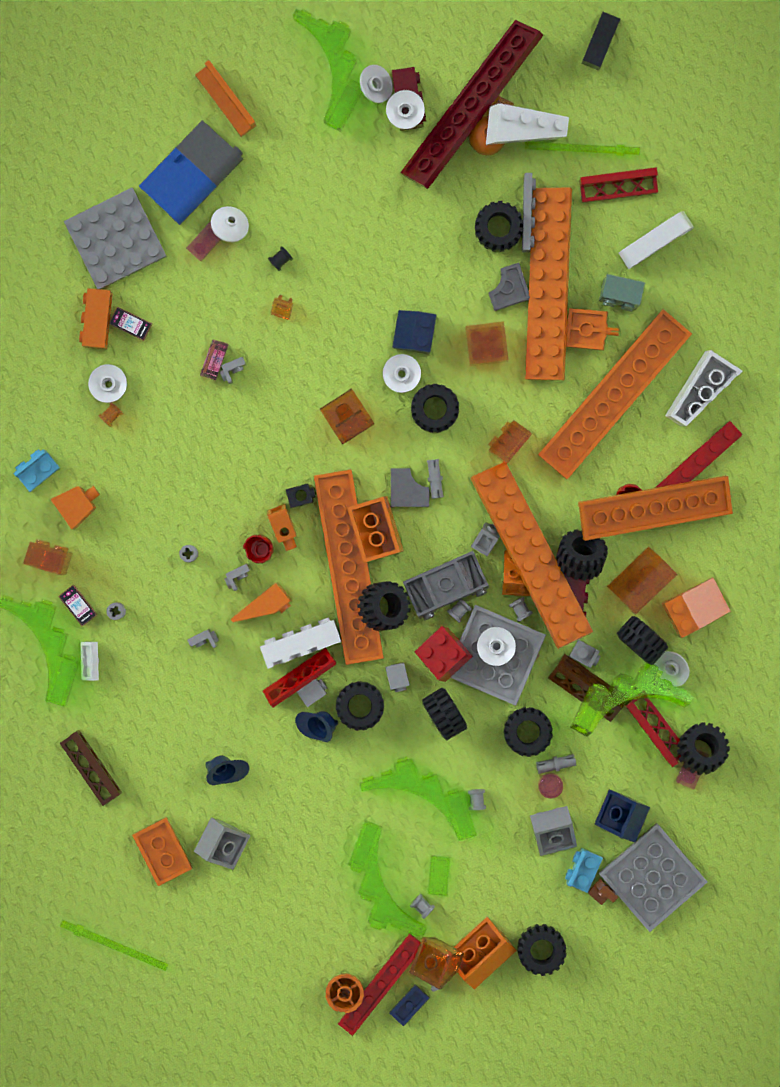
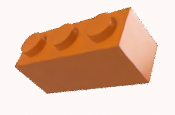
(96, 318)

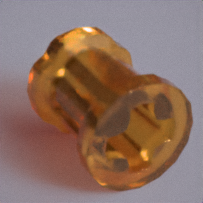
(110, 414)

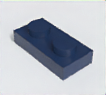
(409, 1005)

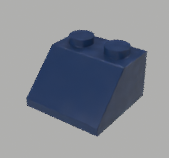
(414, 331)
(622, 816)

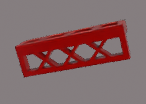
(618, 177)
(299, 677)
(654, 736)

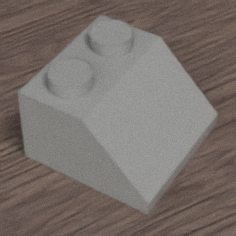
(553, 830)
(221, 843)

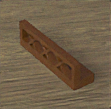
(582, 677)
(96, 765)

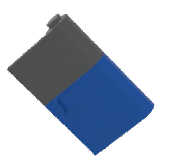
(191, 172)

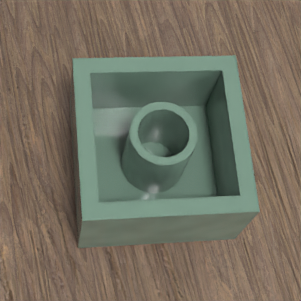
(621, 292)

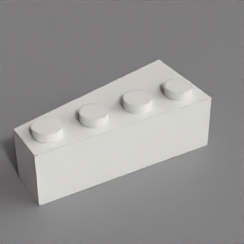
(520, 124)
(702, 387)
(300, 643)

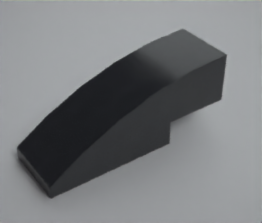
(600, 41)

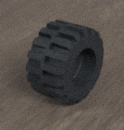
(504, 210)
(447, 396)
(581, 557)
(397, 606)
(642, 640)
(444, 713)
(347, 717)
(713, 738)
(540, 743)
(541, 933)

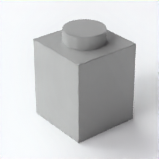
(397, 677)
(312, 692)

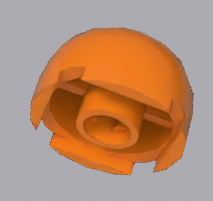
(478, 136)
(344, 993)

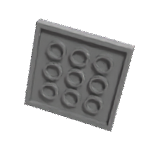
(115, 238)
(503, 680)
(653, 877)

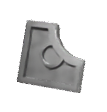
(511, 288)
(406, 491)

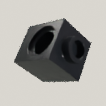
(291, 494)

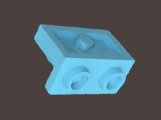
(36, 469)
(584, 870)

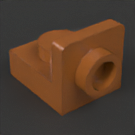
(602, 892)

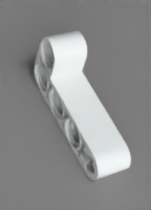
(656, 239)

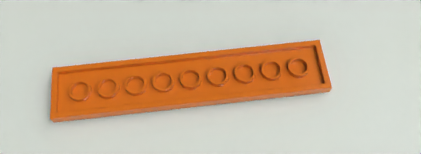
(549, 284)
(614, 394)
(531, 555)
(346, 565)

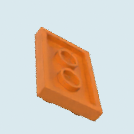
(162, 851)

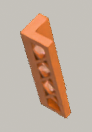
(225, 99)

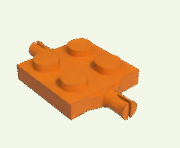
(588, 329)

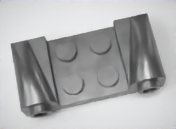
(446, 585)

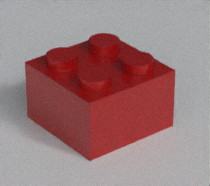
(443, 654)

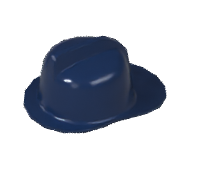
(317, 725)
(223, 770)

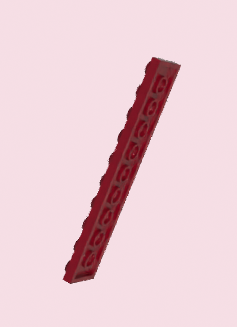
(471, 104)

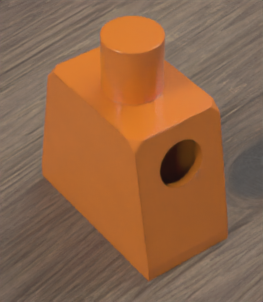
(76, 505)
(279, 519)

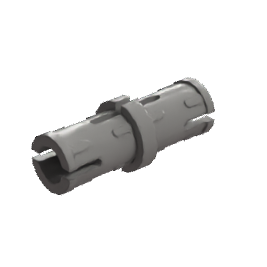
(435, 478)
(556, 763)

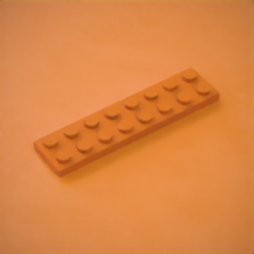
(655, 507)

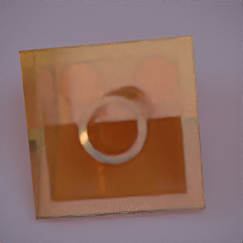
(347, 416)
(509, 442)
(436, 962)

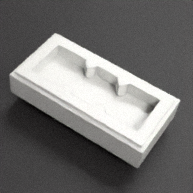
(89, 661)

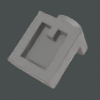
(234, 366)
(486, 539)
(238, 573)
(199, 639)
(585, 654)

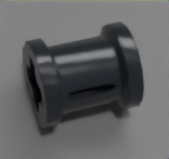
(280, 258)

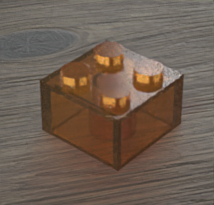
(486, 343)
(48, 558)

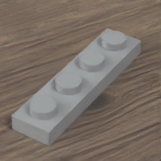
(528, 204)

